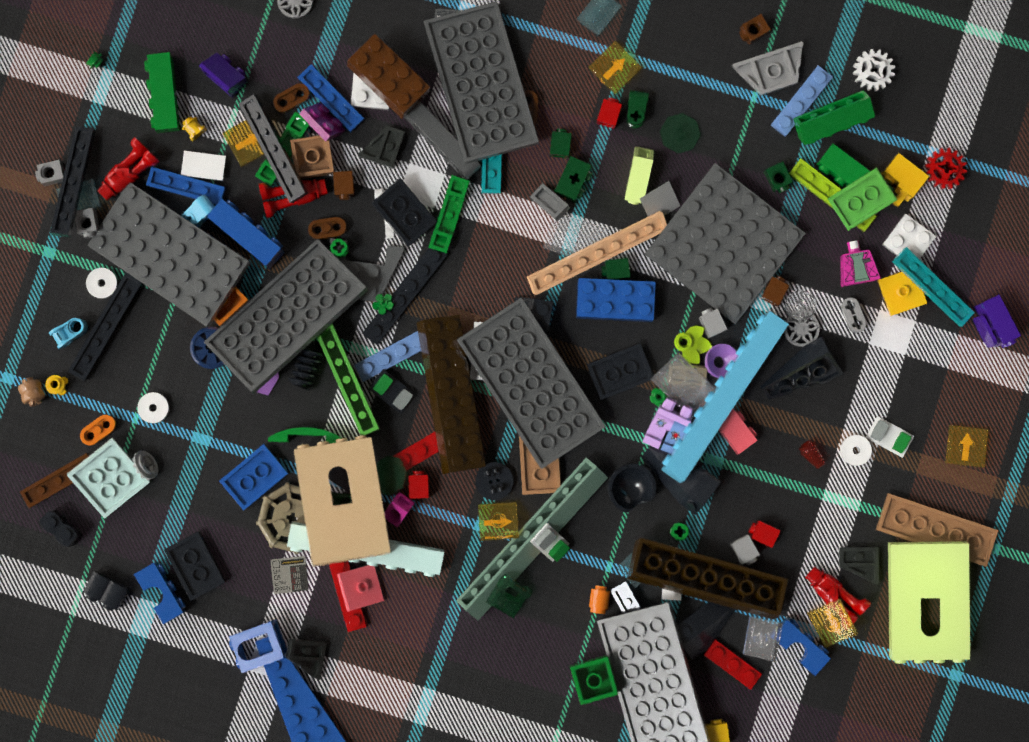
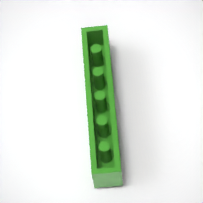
(347, 381)

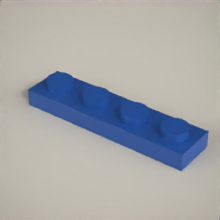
(330, 98)
(184, 185)

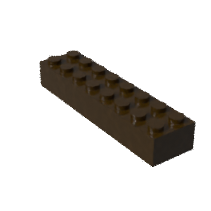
(450, 394)
(707, 578)

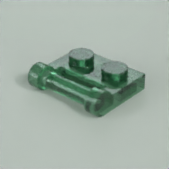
(505, 601)

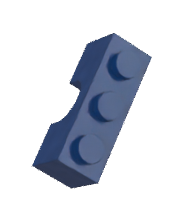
(155, 577)
(814, 657)

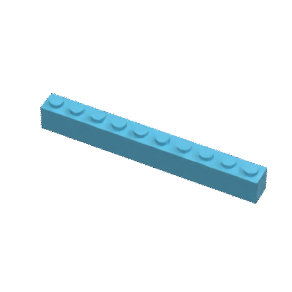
(724, 397)

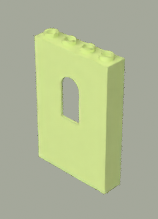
(929, 571)

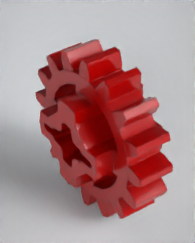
(953, 169)

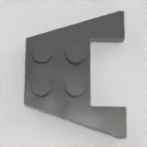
(373, 276)

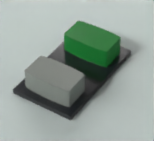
(392, 391)

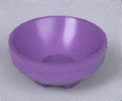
(724, 351)

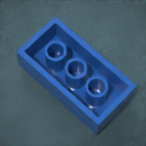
(242, 230)
(615, 300)

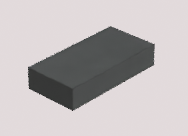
(549, 202)

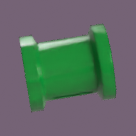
(333, 246)
(675, 527)

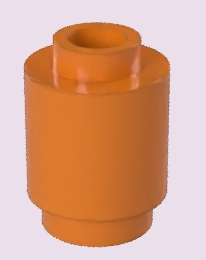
(599, 599)

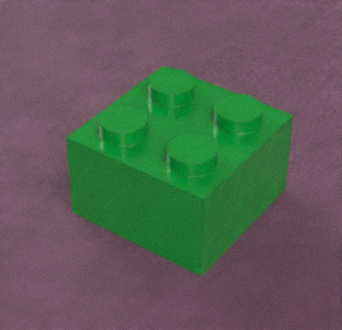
(593, 680)

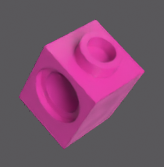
(398, 509)

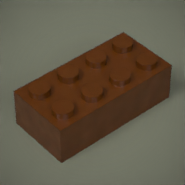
(388, 76)

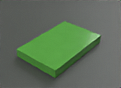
(862, 199)

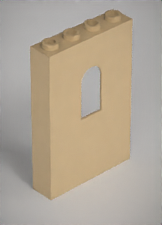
(348, 529)

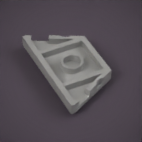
(772, 70)

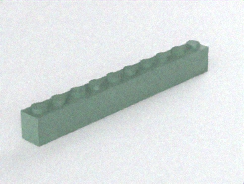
(520, 551)

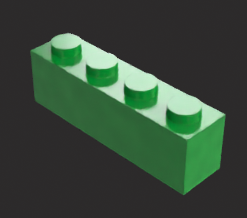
(163, 92)
(834, 117)
(841, 166)

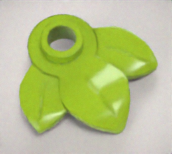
(695, 344)

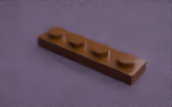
(50, 484)

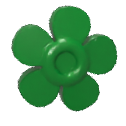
(383, 303)

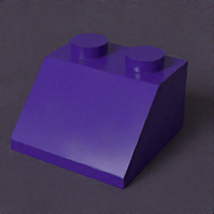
(223, 74)

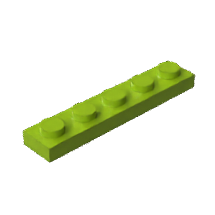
(820, 186)

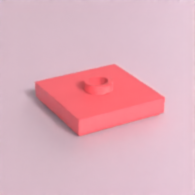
(360, 587)

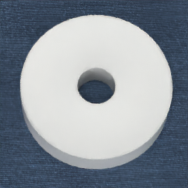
(95, 277)
(144, 407)
(863, 445)

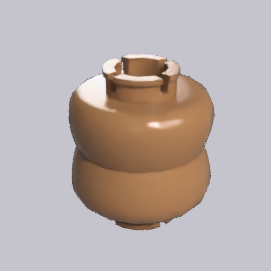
(31, 391)

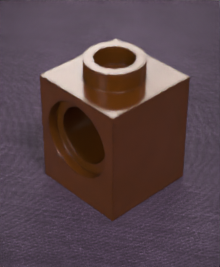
(758, 22)
(344, 185)
(775, 291)

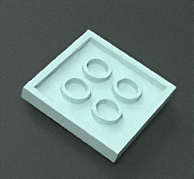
(107, 478)

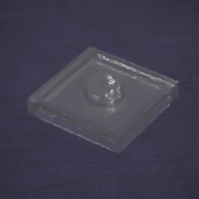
(762, 638)

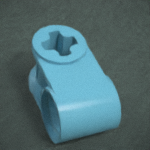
(199, 210)
(65, 333)

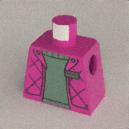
(857, 266)

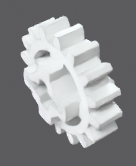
(877, 76)

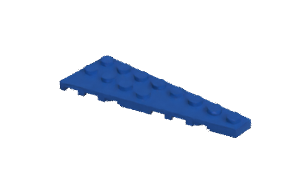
(300, 708)

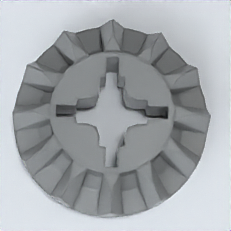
(144, 459)

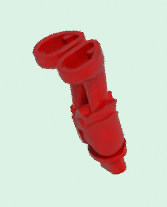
(121, 175)
(314, 189)
(829, 588)

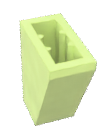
(639, 174)

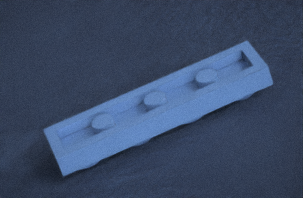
(801, 100)
(388, 357)

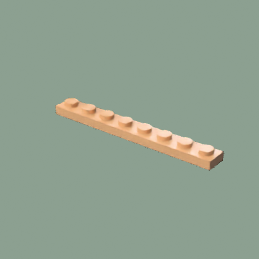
(596, 253)

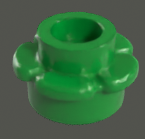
(94, 60)
(654, 399)

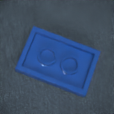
(253, 477)

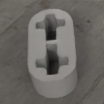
(849, 317)

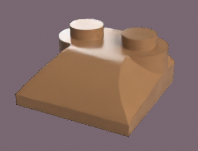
(312, 157)

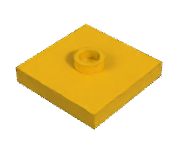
(900, 293)

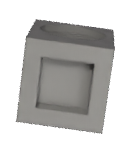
(58, 175)
(81, 216)
(712, 322)
(745, 550)

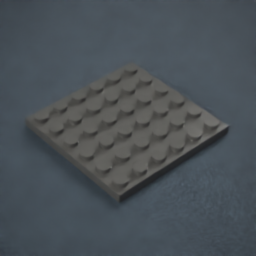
(724, 243)

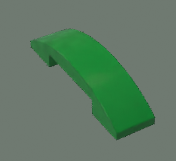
(294, 129)
(449, 214)
(283, 436)

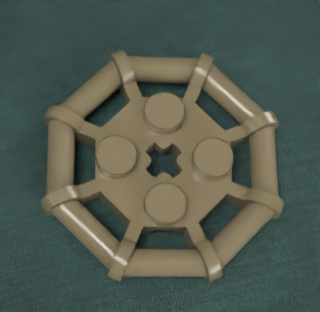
(280, 515)

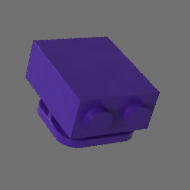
(995, 323)

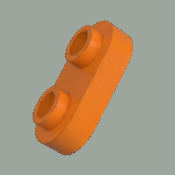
(98, 429)

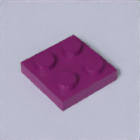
(322, 121)

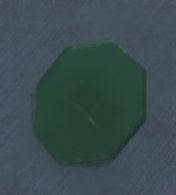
(680, 133)
(391, 475)

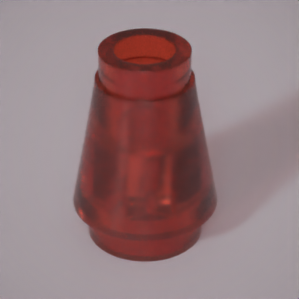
(811, 453)

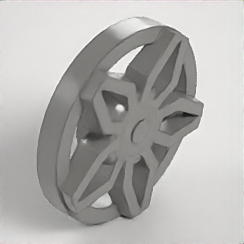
(295, 4)
(801, 329)

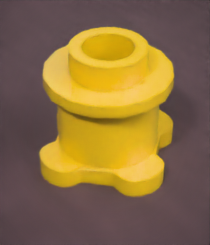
(193, 128)
(60, 389)

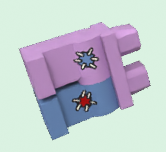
(668, 420)

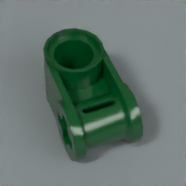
(637, 106)

